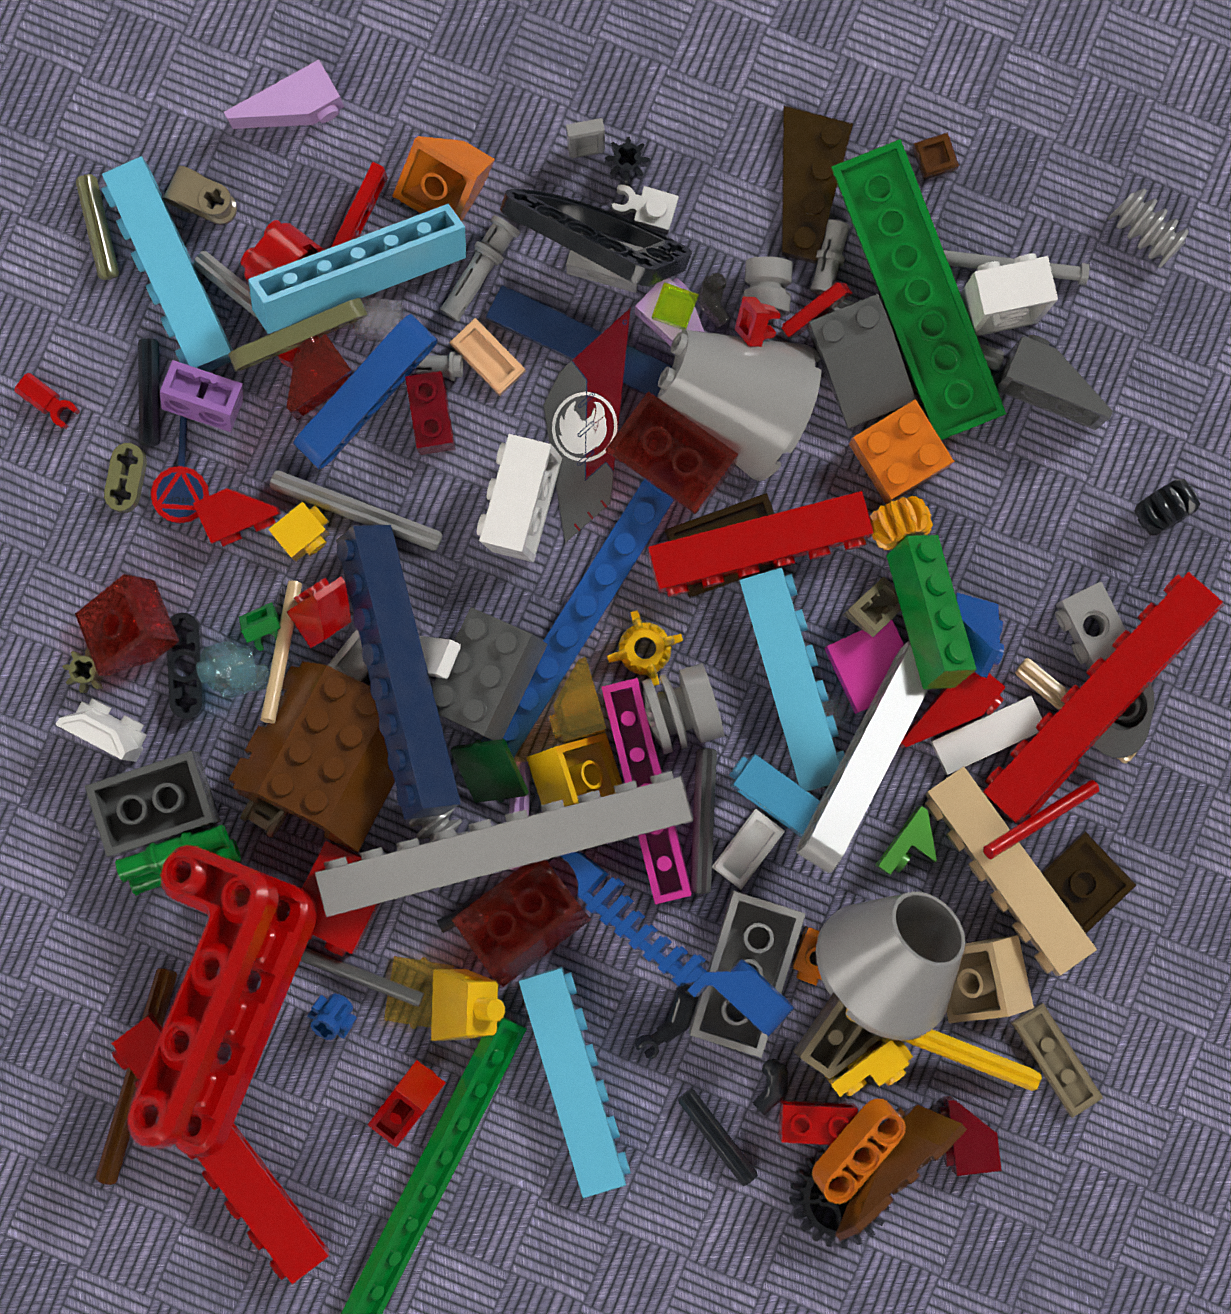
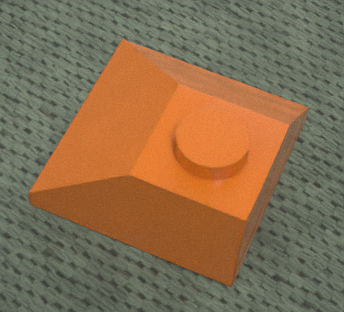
(442, 174)

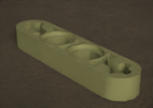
(294, 335)

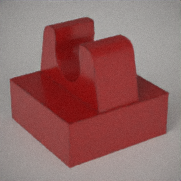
(753, 321)

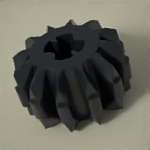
(1167, 507)

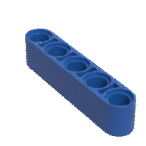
(365, 391)

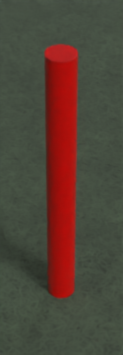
(1040, 819)

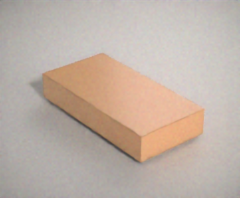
(487, 357)

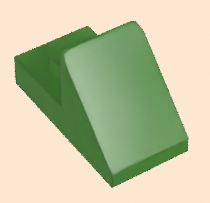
(914, 834)

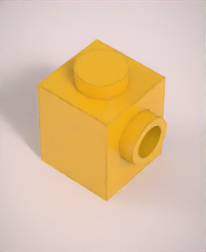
(301, 531)

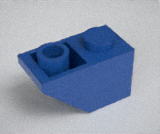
(982, 630)

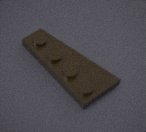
(808, 185)

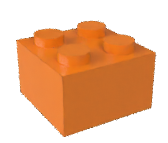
(901, 452)

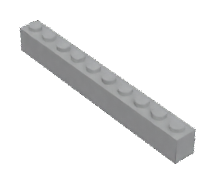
(505, 845)

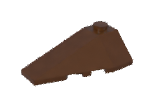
(925, 1138)

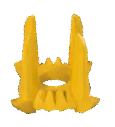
(644, 630)

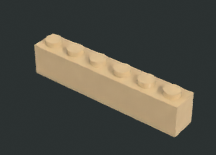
(1012, 874)

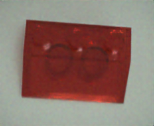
(672, 453)
(520, 920)

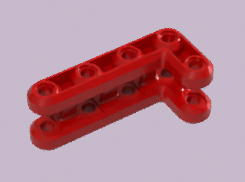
(223, 1011)

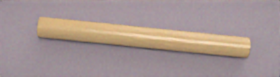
(280, 655)

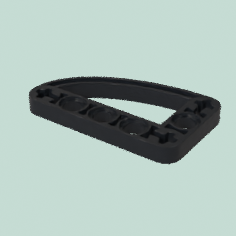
(581, 228)

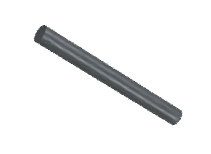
(362, 977)

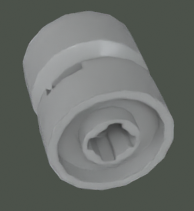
(769, 280)

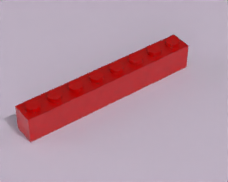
(1103, 697)
(242, 1177)

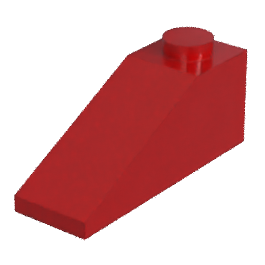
(955, 707)

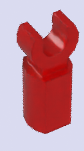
(44, 398)

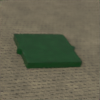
(489, 770)

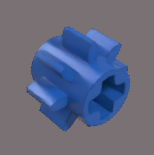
(332, 1016)

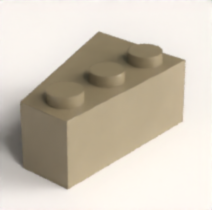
(833, 1040)

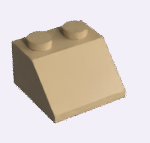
(990, 981)

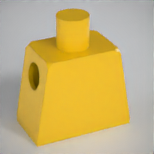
(464, 1005)

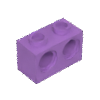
(201, 396)

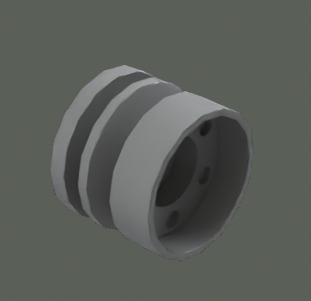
(682, 708)

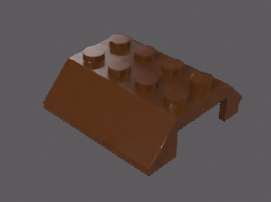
(321, 755)

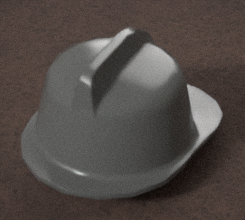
(1130, 729)

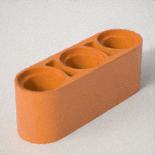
(856, 1168)

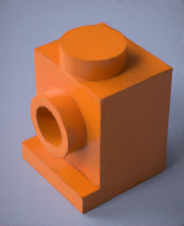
(801, 962)

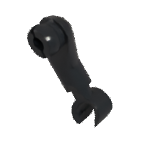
(678, 1022)

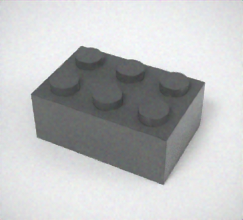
(488, 674)
(152, 803)

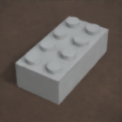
(765, 939)

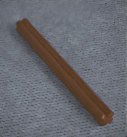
(118, 1133)

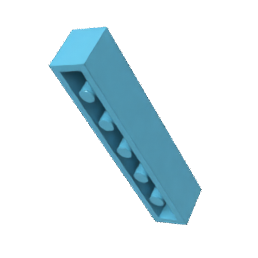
(167, 264)
(357, 268)
(792, 678)
(573, 1081)

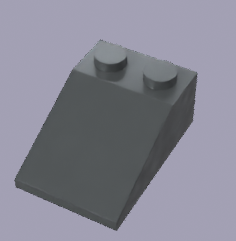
(861, 361)
(1048, 381)

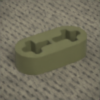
(116, 476)

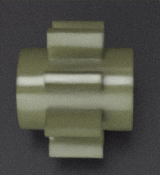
(76, 669)

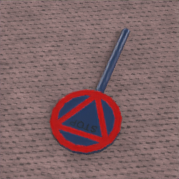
(178, 487)

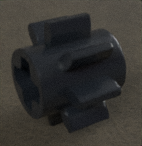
(627, 151)

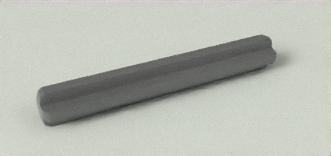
(703, 820)

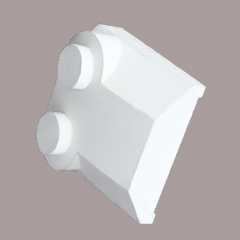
(96, 726)

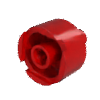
(278, 247)

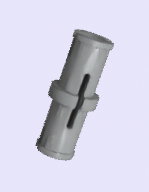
(830, 256)

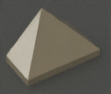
(875, 607)

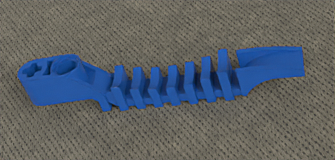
(740, 986)

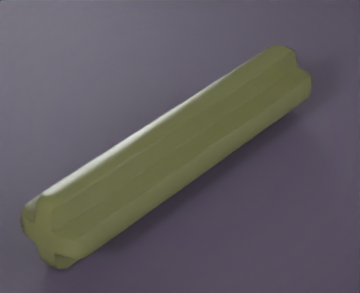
(97, 227)

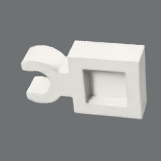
(652, 208)

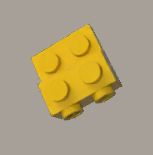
(882, 1061)

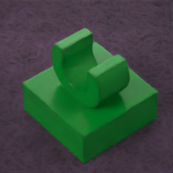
(260, 623)

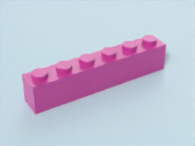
(638, 763)

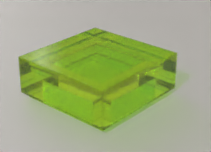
(675, 306)

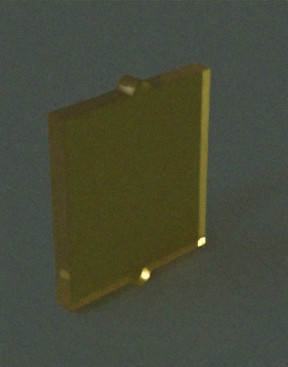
(418, 976)

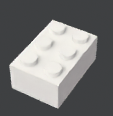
(1009, 294)
(519, 497)

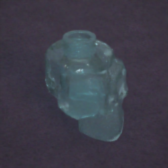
(231, 670)

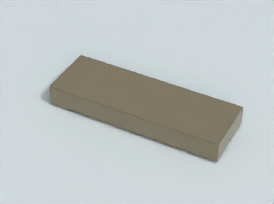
(1056, 1060)

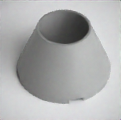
(892, 962)

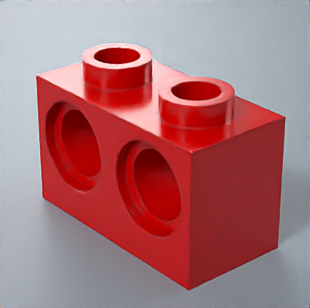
(813, 1121)

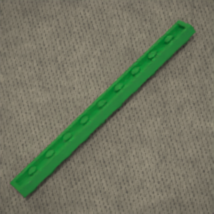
(434, 1169)

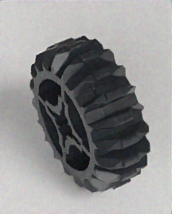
(807, 1199)

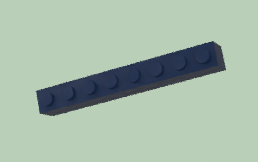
(397, 672)

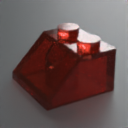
(315, 375)
(126, 625)

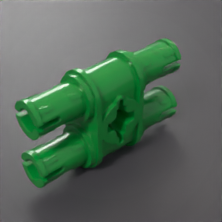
(145, 868)

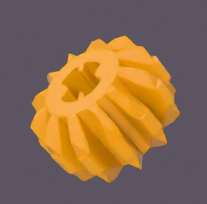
(900, 519)

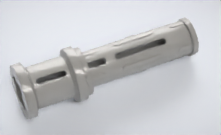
(487, 254)

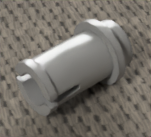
(450, 365)

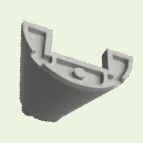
(744, 394)

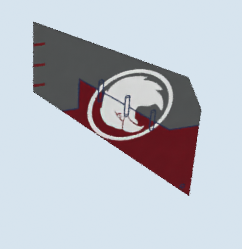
(582, 422)

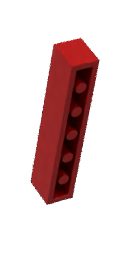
(760, 542)

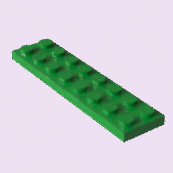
(918, 289)

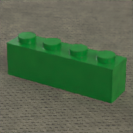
(931, 612)

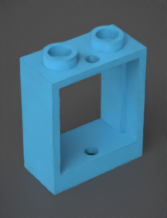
(774, 793)

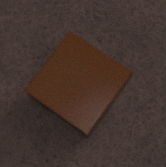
(935, 156)

